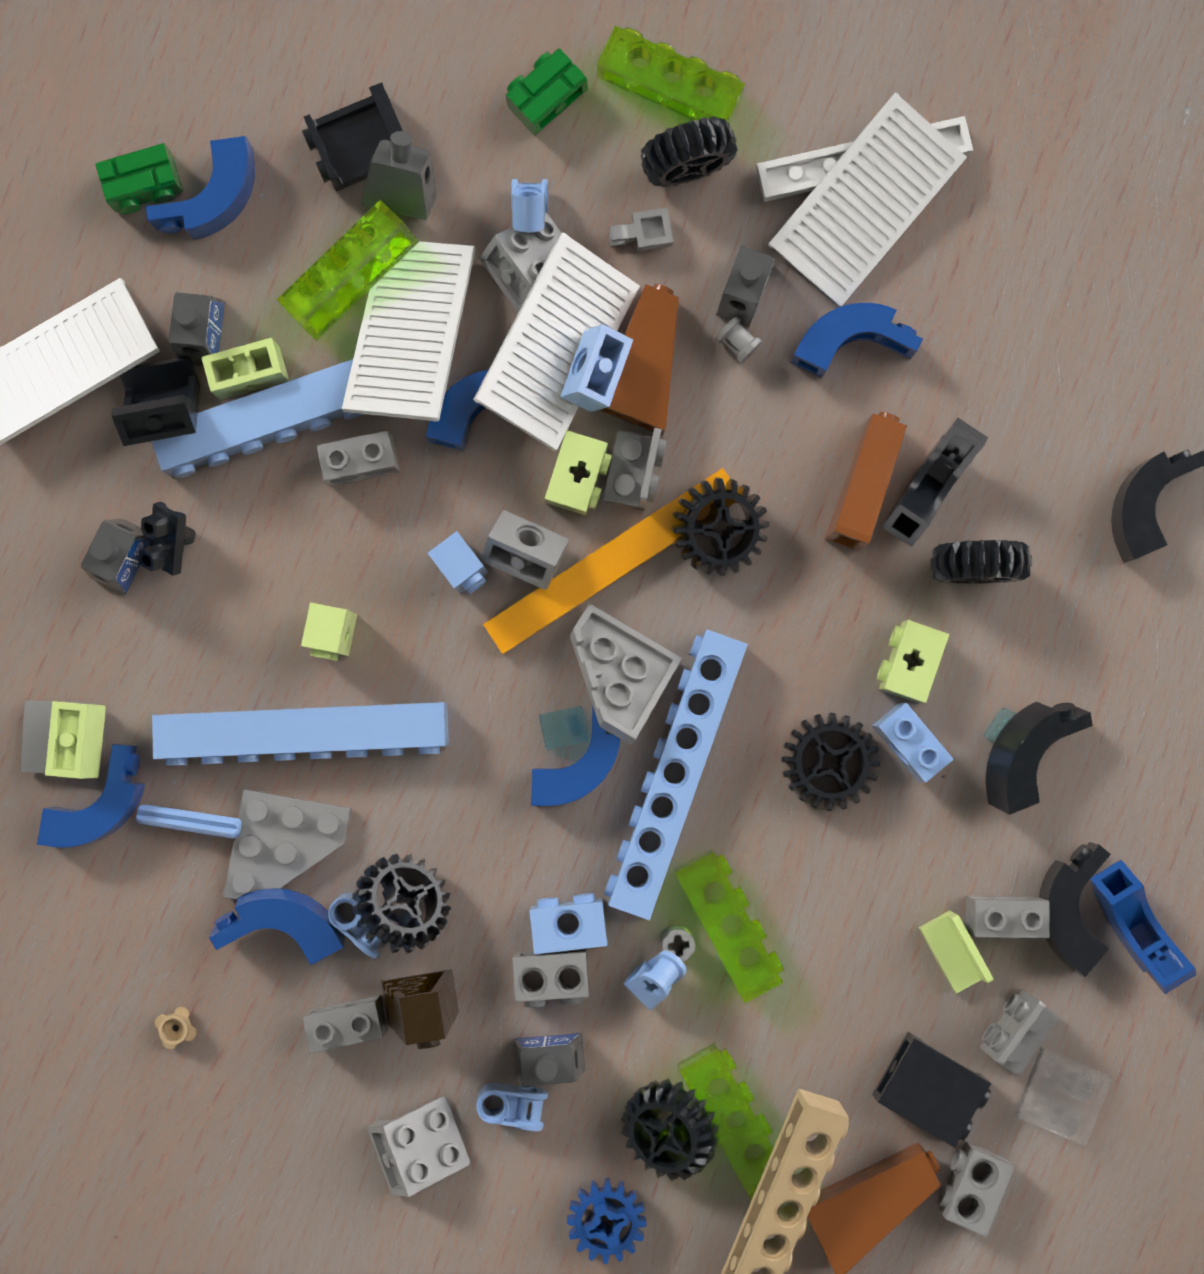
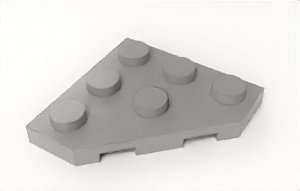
(621, 671)
(281, 840)

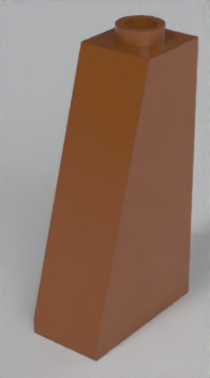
(646, 375)
(867, 482)
(870, 1204)

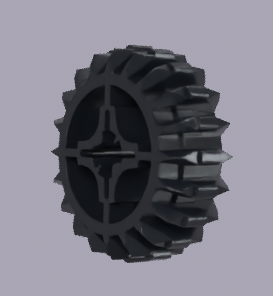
(688, 151)
(718, 511)
(981, 562)
(856, 744)
(393, 878)
(691, 1129)

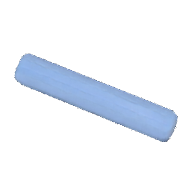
(189, 821)

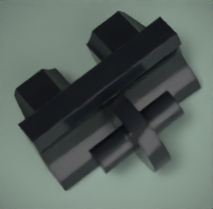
(167, 539)

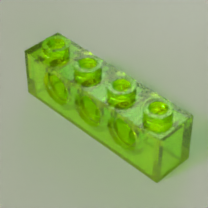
(649, 83)
(348, 270)
(748, 979)
(698, 1073)

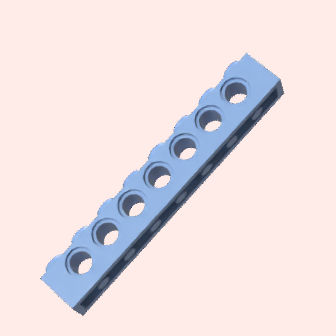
(642, 898)

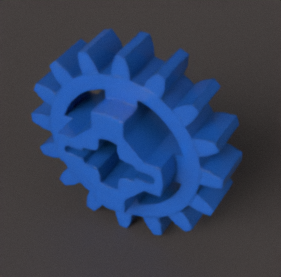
(593, 1227)

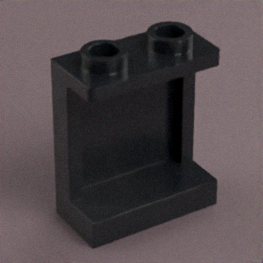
(351, 136)
(158, 401)
(932, 1090)

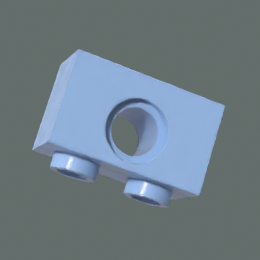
(596, 368)
(459, 564)
(912, 742)
(549, 936)

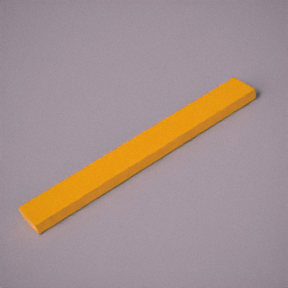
(593, 573)

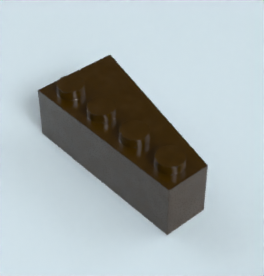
(421, 1007)

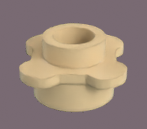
(165, 1028)

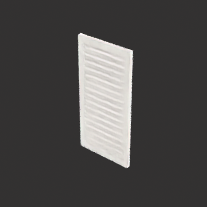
(867, 200)
(410, 334)
(70, 357)
(533, 363)

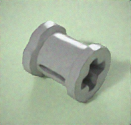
(738, 340)
(668, 937)

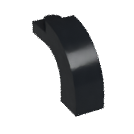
(933, 481)
(1134, 507)
(1019, 748)
(1063, 890)

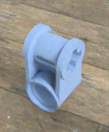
(529, 205)
(350, 929)
(654, 978)
(514, 1106)

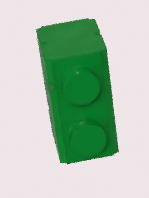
(545, 90)
(139, 178)

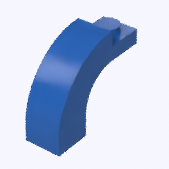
(219, 201)
(851, 324)
(457, 413)
(573, 782)
(110, 812)
(285, 911)
(1130, 916)

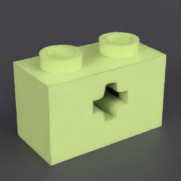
(245, 369)
(576, 452)
(328, 631)
(928, 649)

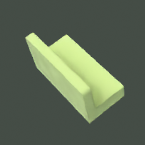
(75, 740)
(955, 951)

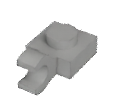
(649, 229)

